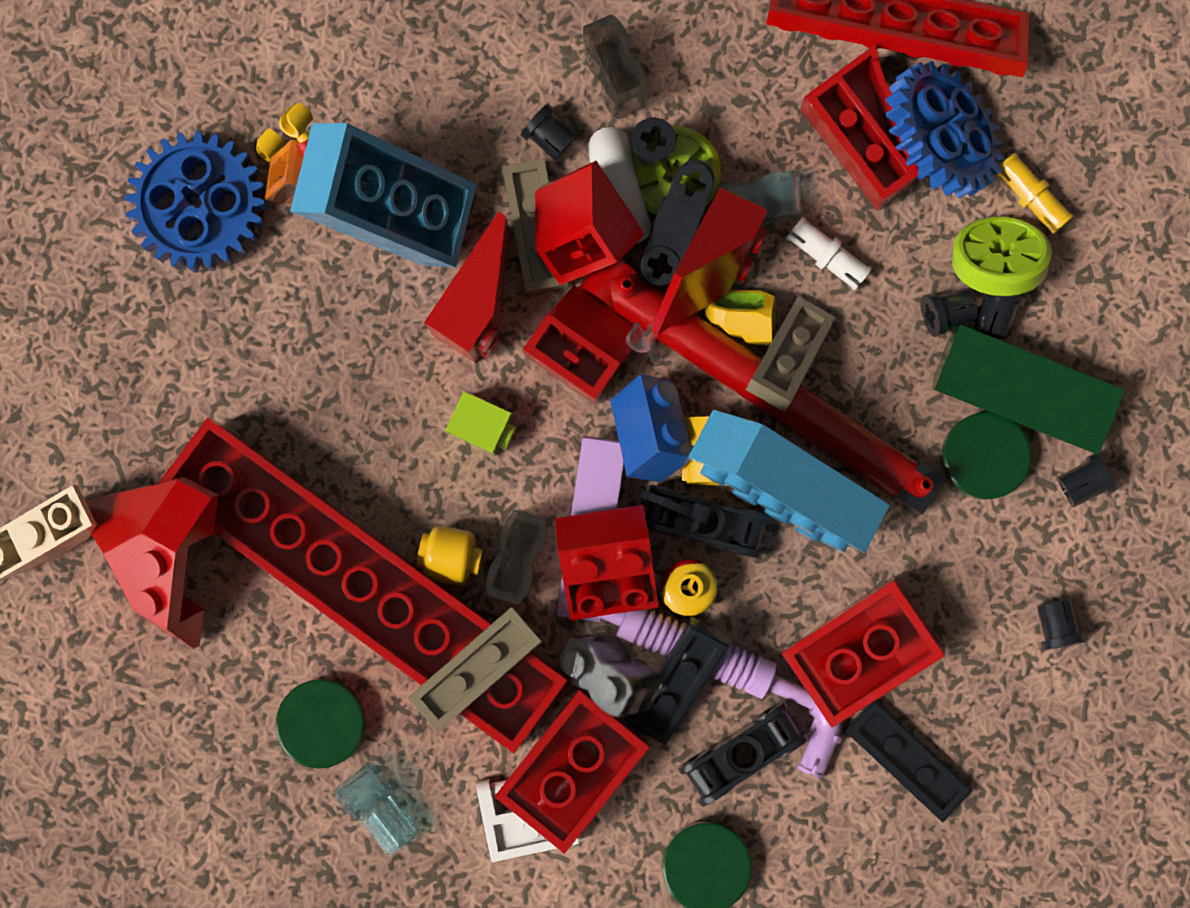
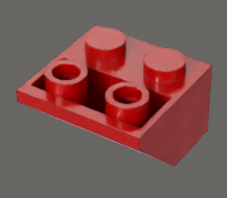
(582, 224)
(581, 344)
(606, 562)

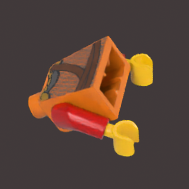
(285, 158)

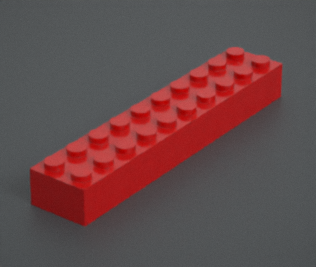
(356, 578)

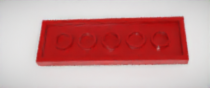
(933, 29)

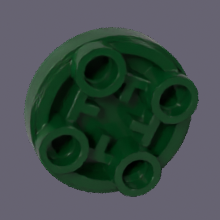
(985, 456)
(320, 723)
(706, 865)

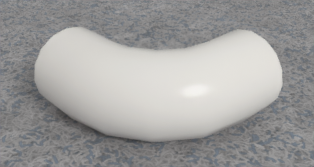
(613, 153)

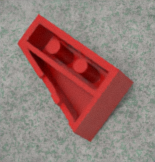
(853, 123)

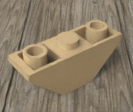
(45, 532)

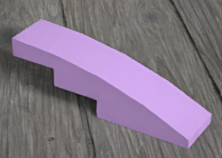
(595, 488)

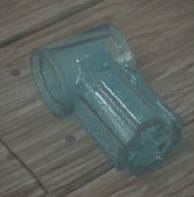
(776, 192)
(372, 803)

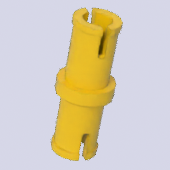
(1034, 194)

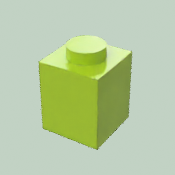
(481, 424)

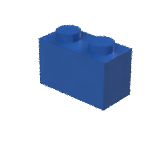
(651, 428)

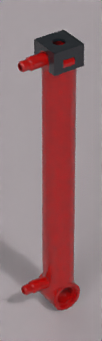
(878, 462)

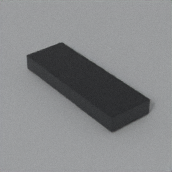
(683, 678)
(908, 760)

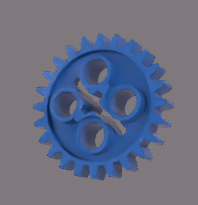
(944, 129)
(171, 173)

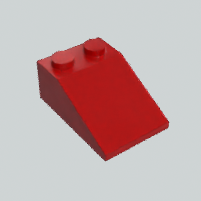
(713, 258)
(472, 303)
(864, 652)
(572, 770)

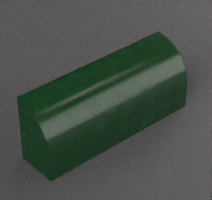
(1027, 389)

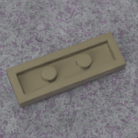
(521, 183)
(790, 354)
(474, 669)

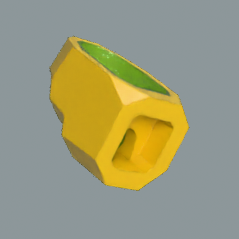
(745, 315)

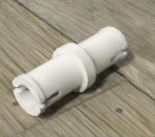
(828, 253)

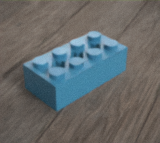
(382, 195)
(787, 482)

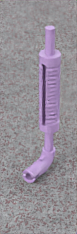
(737, 668)

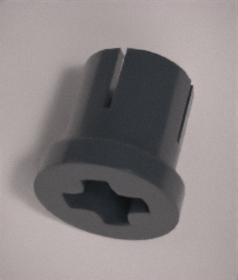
(549, 132)
(645, 132)
(1005, 309)
(942, 312)
(1086, 481)
(1059, 625)

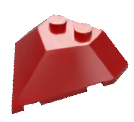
(147, 544)

